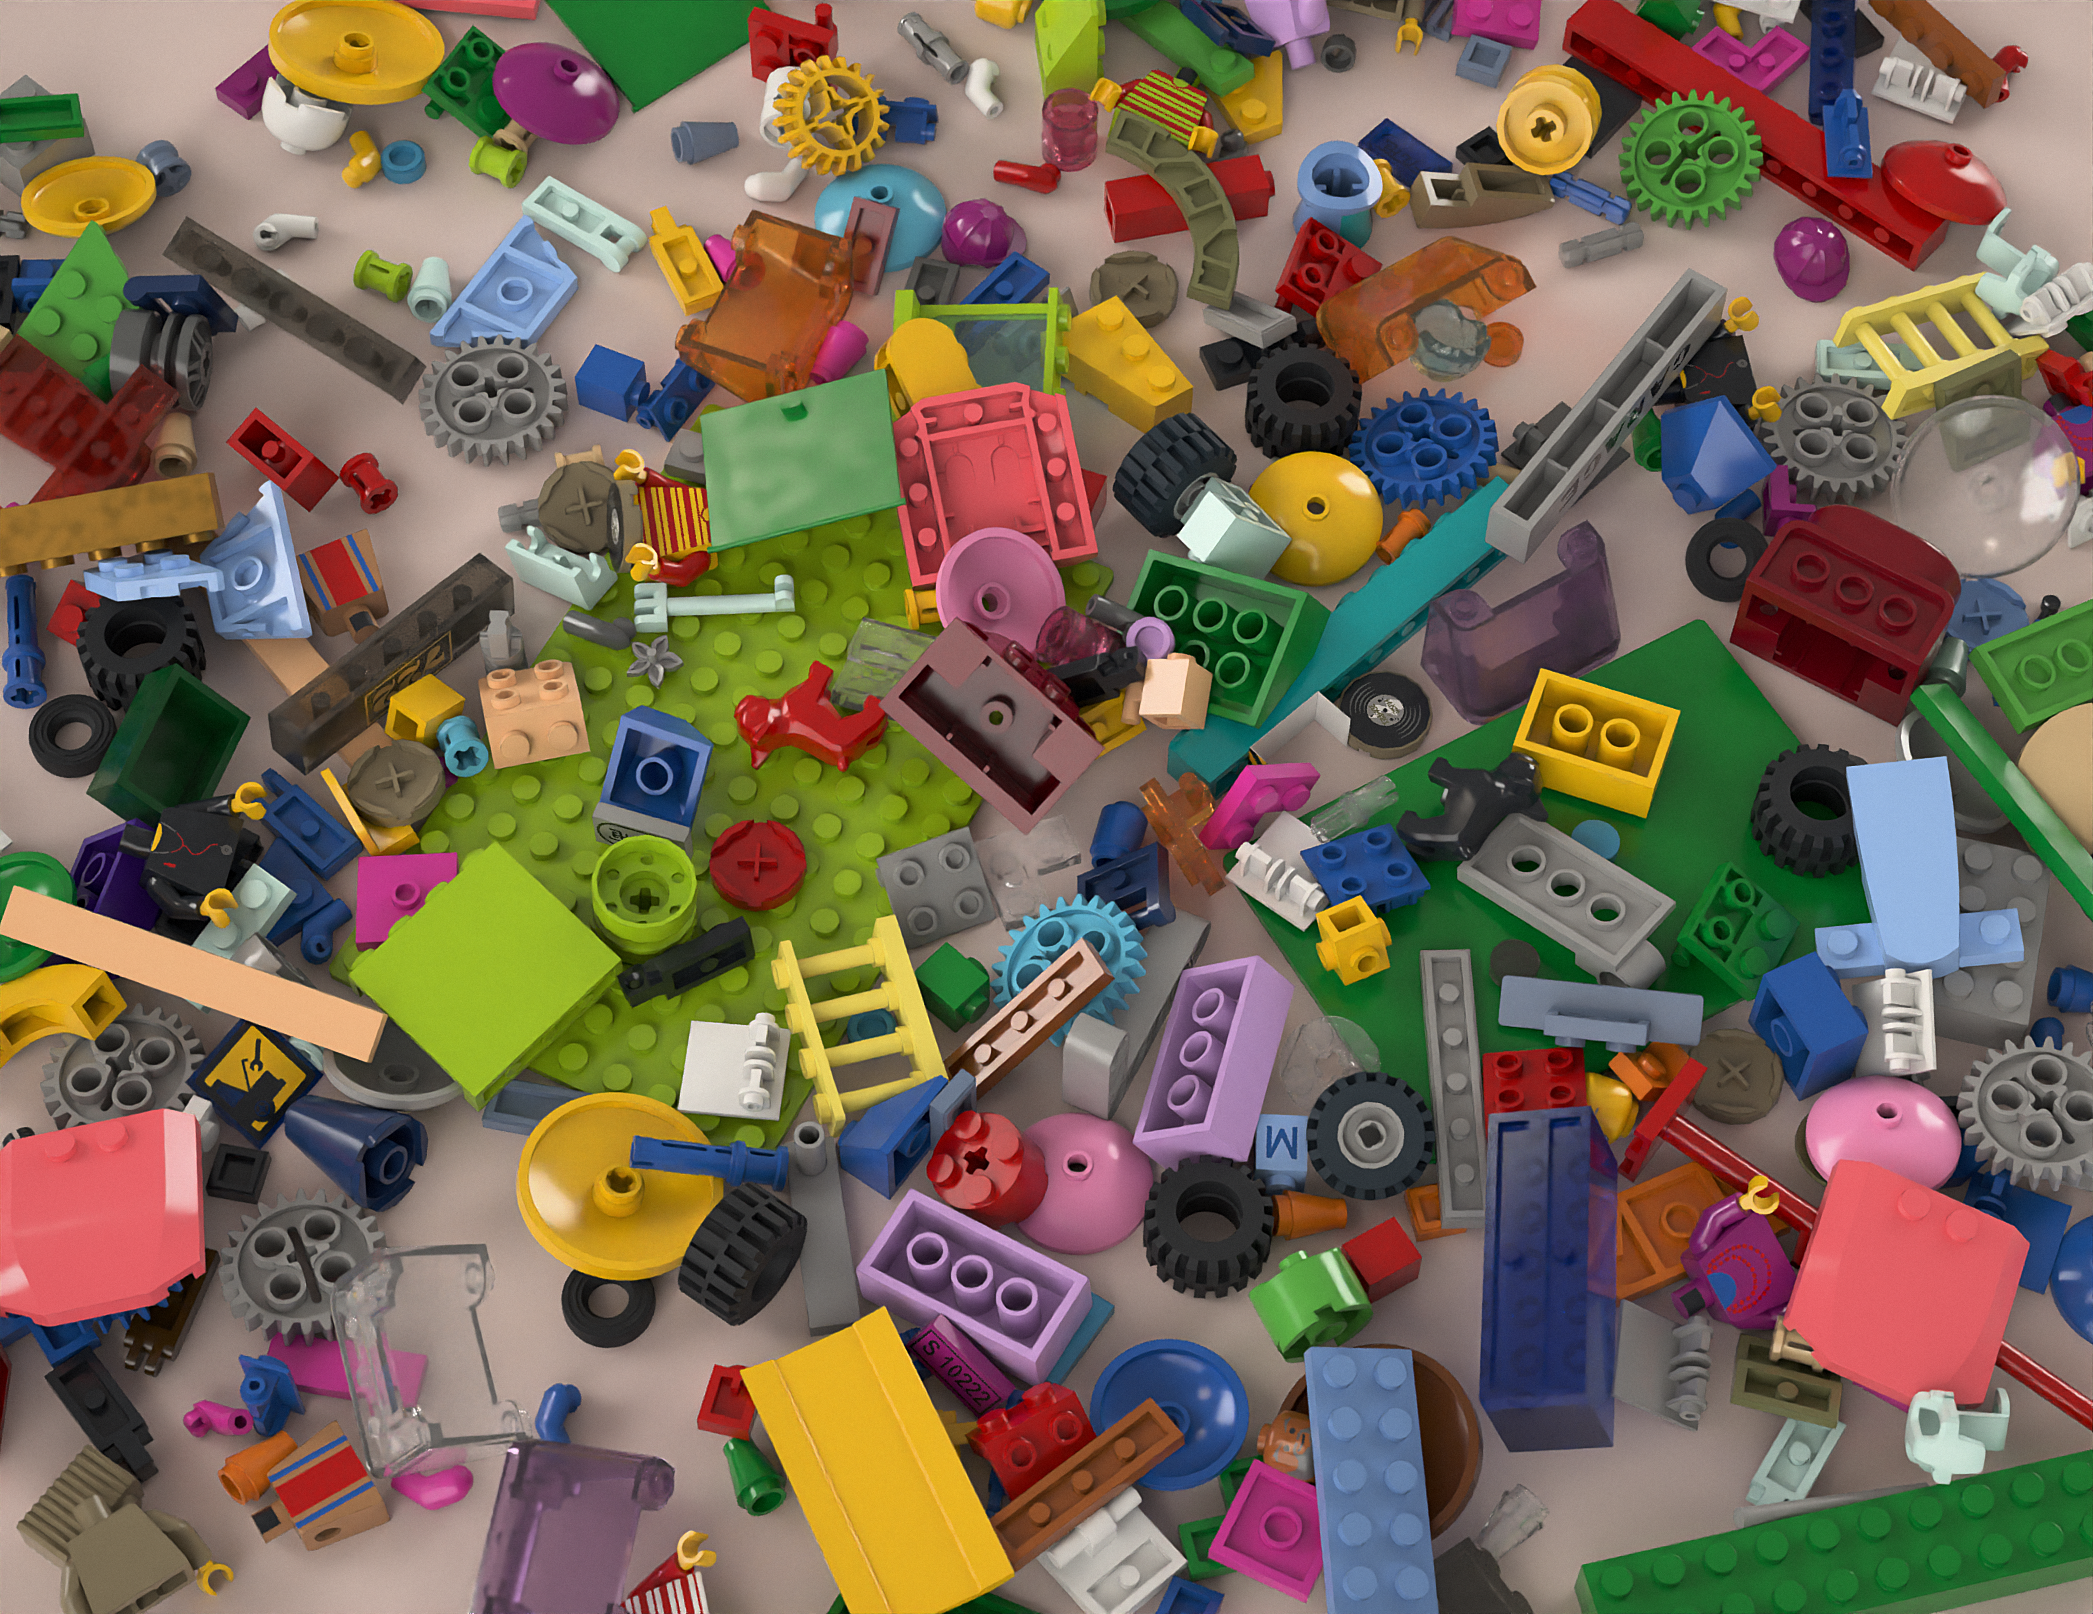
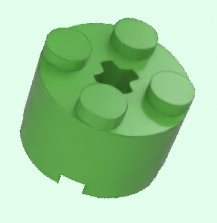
(1311, 1303)

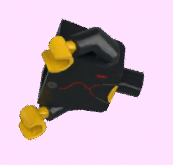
(1725, 369)
(193, 853)

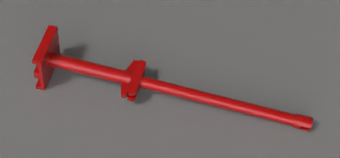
(1668, 1124)

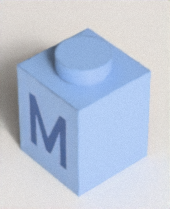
(1281, 1152)

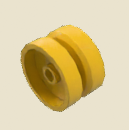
(1534, 101)

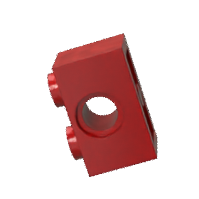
(282, 459)

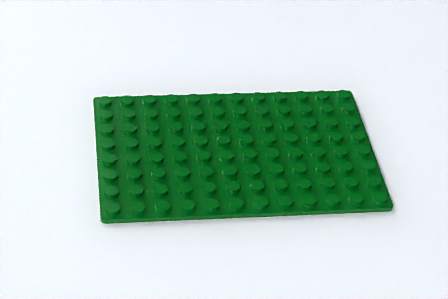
(1693, 825)

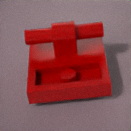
(785, 41)
(1320, 268)

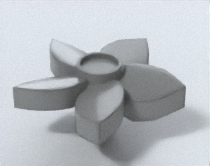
(654, 660)

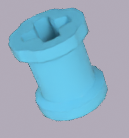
(462, 746)

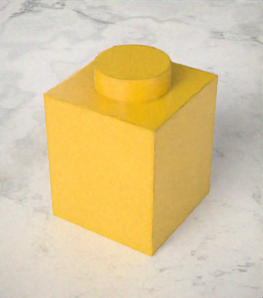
(421, 709)

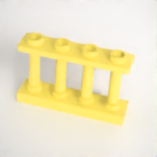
(1912, 390)
(897, 994)

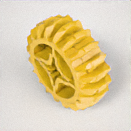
(839, 131)

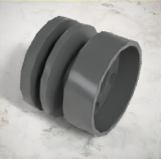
(173, 351)

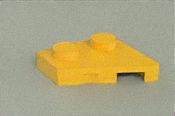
(1258, 104)

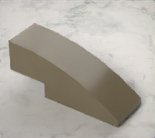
(1478, 196)

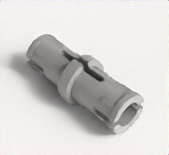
(933, 48)

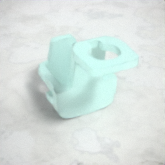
(2022, 272)
(1950, 1439)

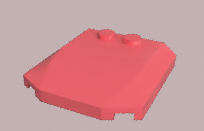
(988, 463)
(100, 1216)
(1905, 1286)

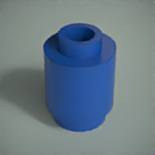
(1117, 832)

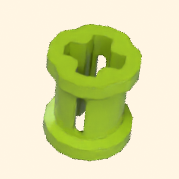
(498, 162)
(382, 276)

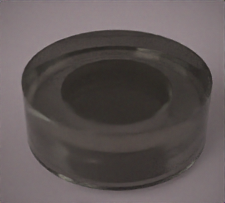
(1515, 959)

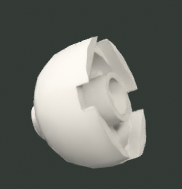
(301, 118)

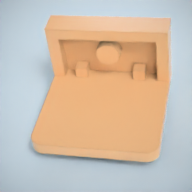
(533, 713)

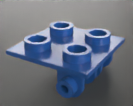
(1367, 865)
(2034, 1216)

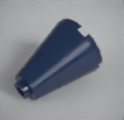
(359, 1147)

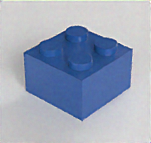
(1809, 1024)

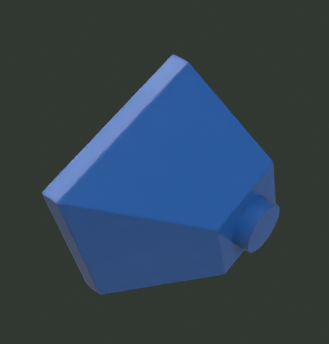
(1709, 454)
(657, 766)
(890, 1138)

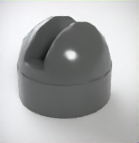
(1345, 57)

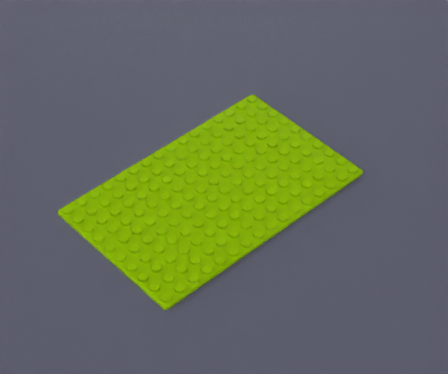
(843, 819)

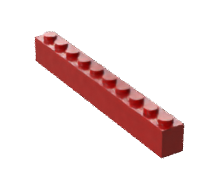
(1792, 149)

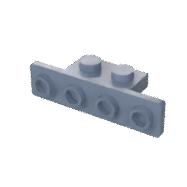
(1600, 1013)

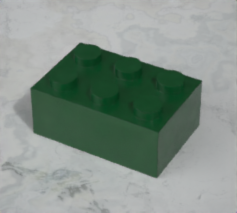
(168, 747)

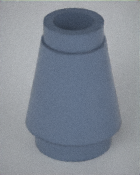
(702, 140)

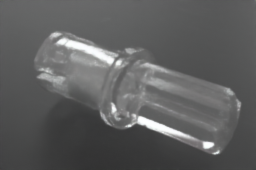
(1353, 809)

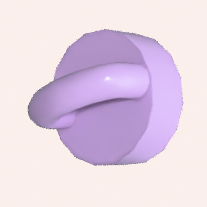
(1151, 637)

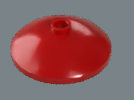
(1944, 180)

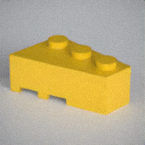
(1124, 367)

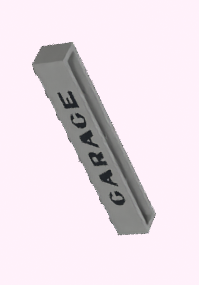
(1605, 416)

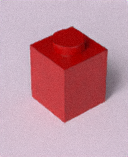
(1383, 1259)

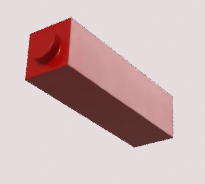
(1143, 208)

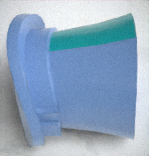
(1338, 189)

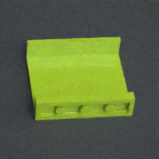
(487, 973)

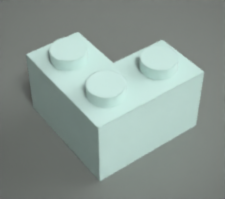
(1232, 531)

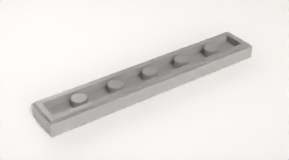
(1455, 1086)

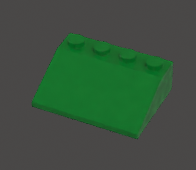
(1236, 627)

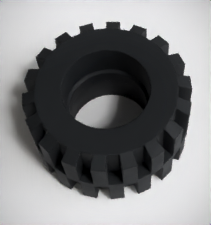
(1302, 376)
(125, 624)
(1791, 835)
(1208, 1189)
(742, 1253)

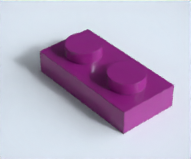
(246, 86)

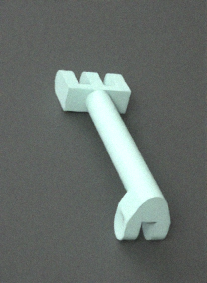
(655, 606)

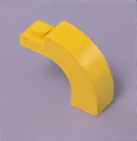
(53, 1002)

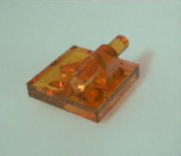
(1172, 822)

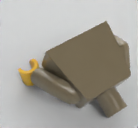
(131, 1560)

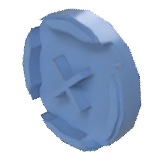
(1986, 612)

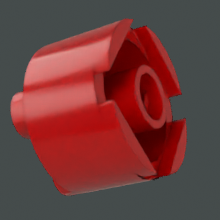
(988, 1170)

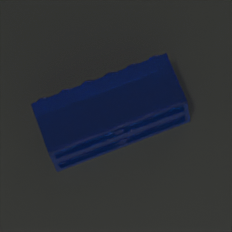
(1549, 1280)

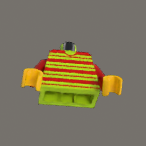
(1166, 101)

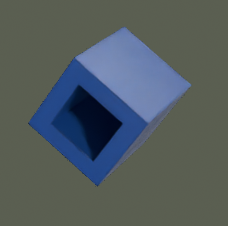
(612, 383)

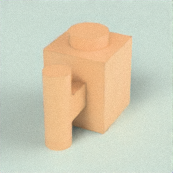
(1170, 694)

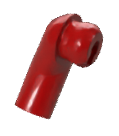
(2009, 59)
(1035, 178)

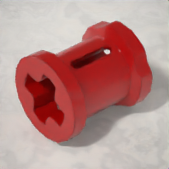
(369, 483)

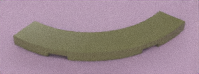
(1196, 195)

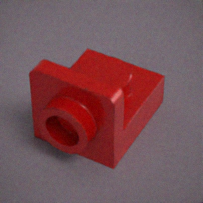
(727, 1404)

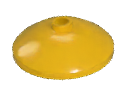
(88, 189)
(1323, 545)

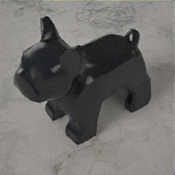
(1473, 807)

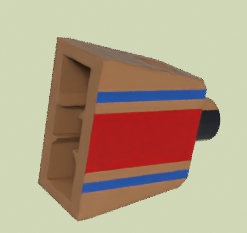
(344, 586)
(321, 1493)

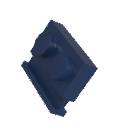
(1228, 25)

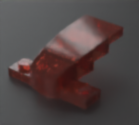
(72, 429)

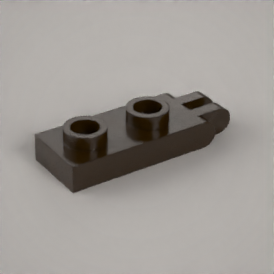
(169, 1326)

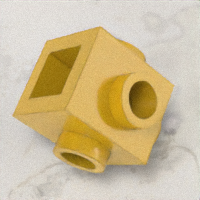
(1359, 948)

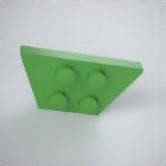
(80, 305)

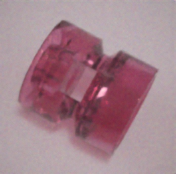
(1069, 129)
(1074, 636)

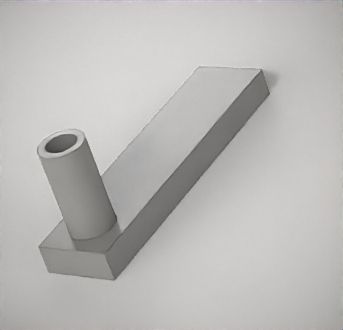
(826, 1252)

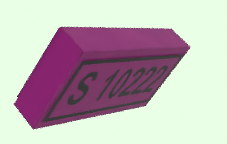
(960, 1366)

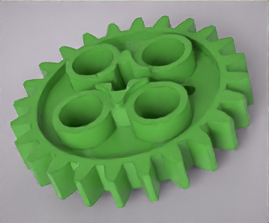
(1718, 182)

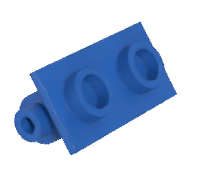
(910, 120)
(1847, 137)
(673, 405)
(269, 1393)

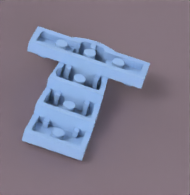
(1912, 881)

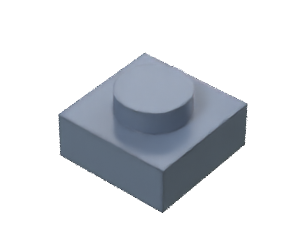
(1483, 61)

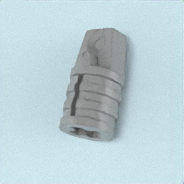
(502, 644)

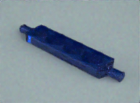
(1831, 54)

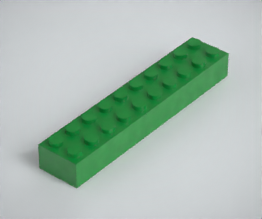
(1873, 1556)

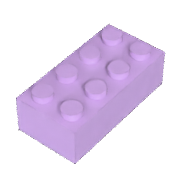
(1214, 1063)
(990, 1287)

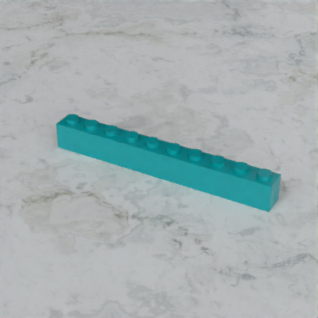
(1358, 634)

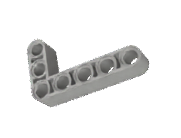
(1105, 1057)

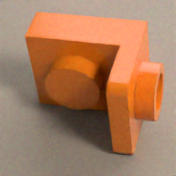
(1650, 1071)

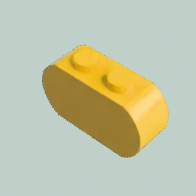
(923, 363)

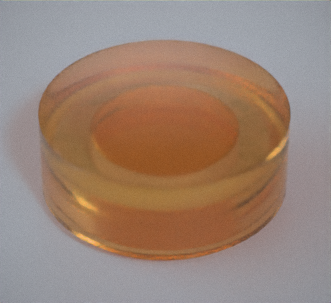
(1505, 345)

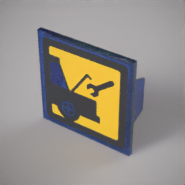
(254, 1080)

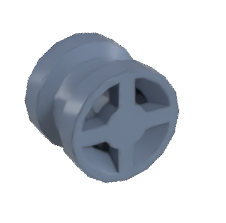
(168, 169)

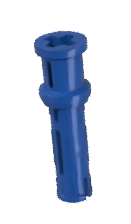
(23, 657)
(733, 1163)

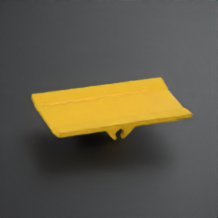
(877, 1473)

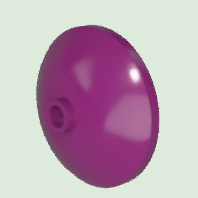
(556, 93)

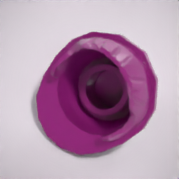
(980, 234)
(1812, 258)

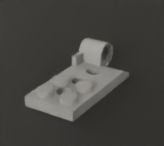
(1608, 950)

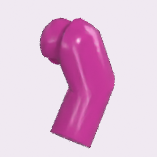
(219, 1418)
(437, 1489)

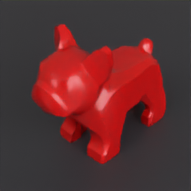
(810, 723)

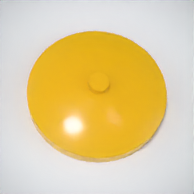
(355, 49)
(597, 1209)

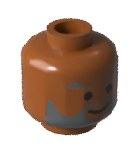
(1288, 1445)

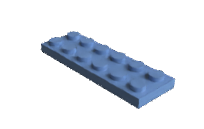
(1370, 1481)

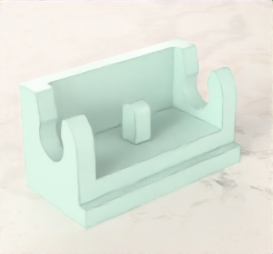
(561, 571)

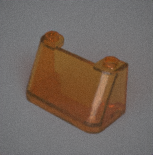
(772, 309)
(1373, 319)

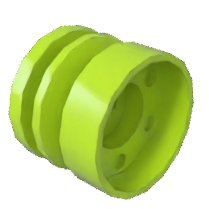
(640, 876)

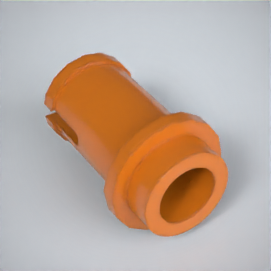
(1410, 525)

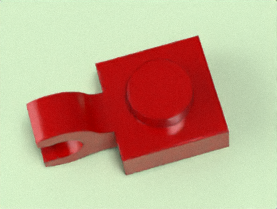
(2066, 376)

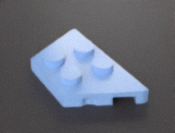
(511, 294)
(150, 575)
(260, 575)

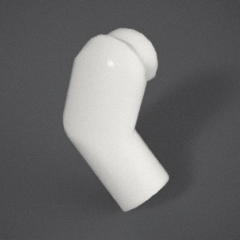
(978, 87)
(776, 185)
(282, 227)

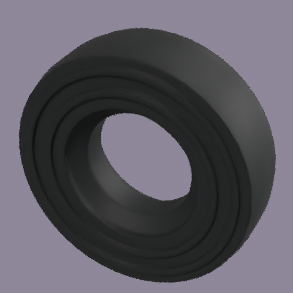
(1700, 548)
(66, 710)
(607, 1331)

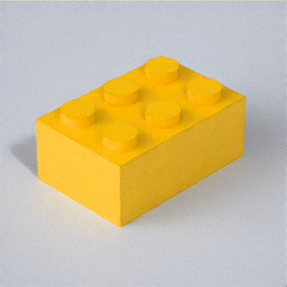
(1596, 741)

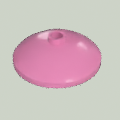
(1007, 572)
(1916, 1142)
(1090, 1207)

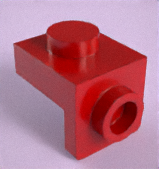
(72, 611)

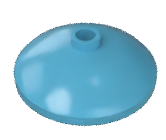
(919, 219)

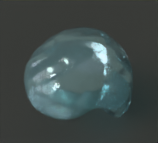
(1448, 342)

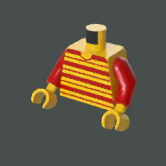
(673, 526)

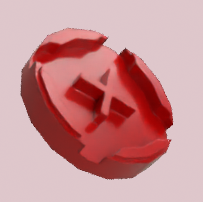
(757, 865)

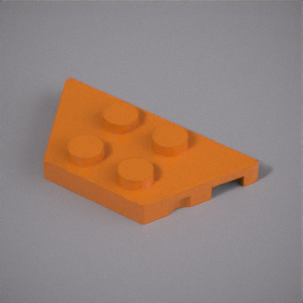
(1657, 1225)

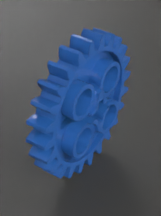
(1425, 447)

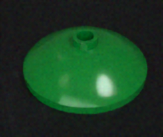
(40, 874)

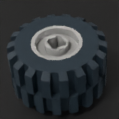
(1170, 470)
(1370, 1136)

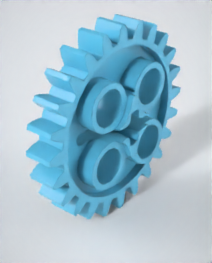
(1053, 934)

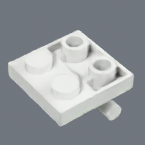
(1114, 1558)

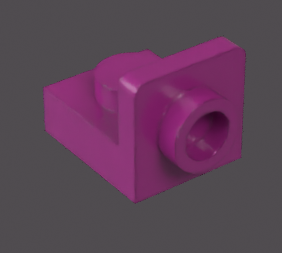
(1780, 502)

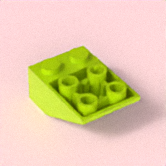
(1070, 44)

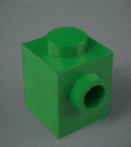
(954, 987)

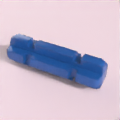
(1590, 197)

